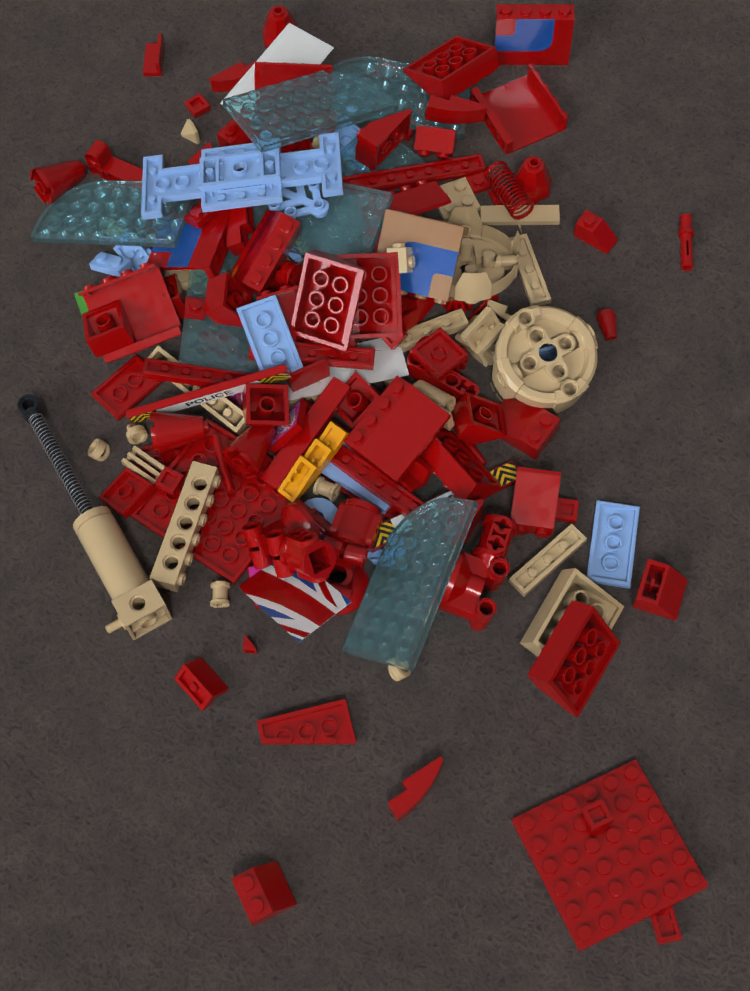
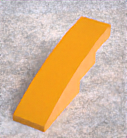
(313, 462)

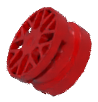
(288, 274)

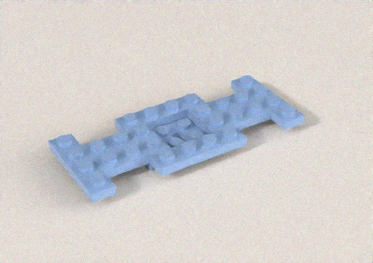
(219, 168)

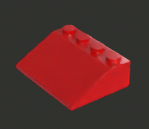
(453, 67)
(380, 297)
(327, 299)
(397, 429)
(574, 657)

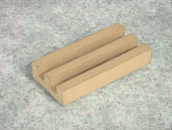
(131, 456)

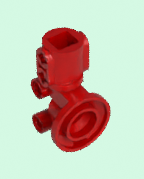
(352, 537)
(291, 546)
(483, 568)

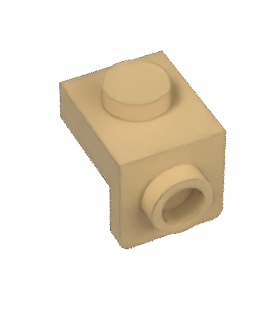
(405, 257)

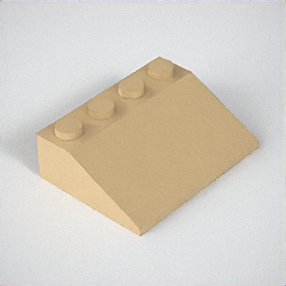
(568, 586)

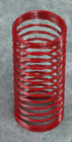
(495, 178)

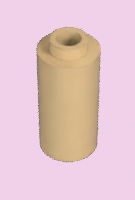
(436, 395)

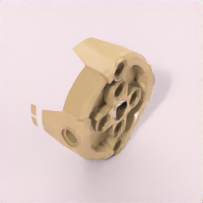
(490, 256)
(528, 378)

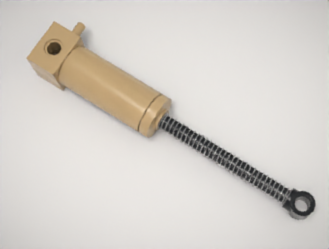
(131, 591)

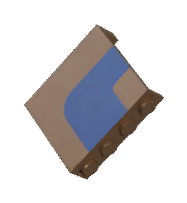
(435, 251)

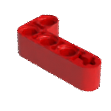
(109, 167)
(460, 382)

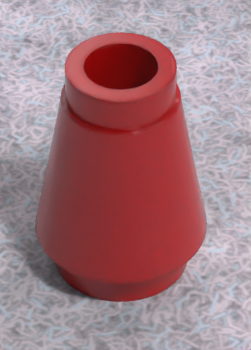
(607, 323)

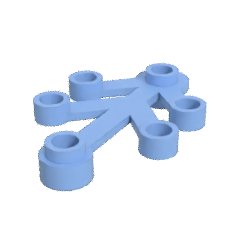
(317, 207)

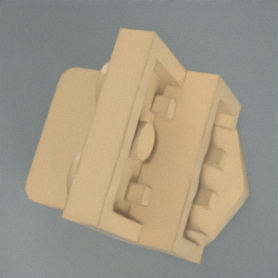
(481, 336)

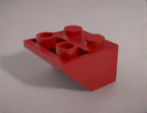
(660, 590)

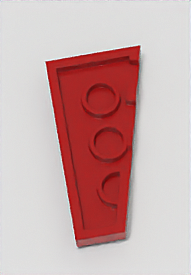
(310, 726)

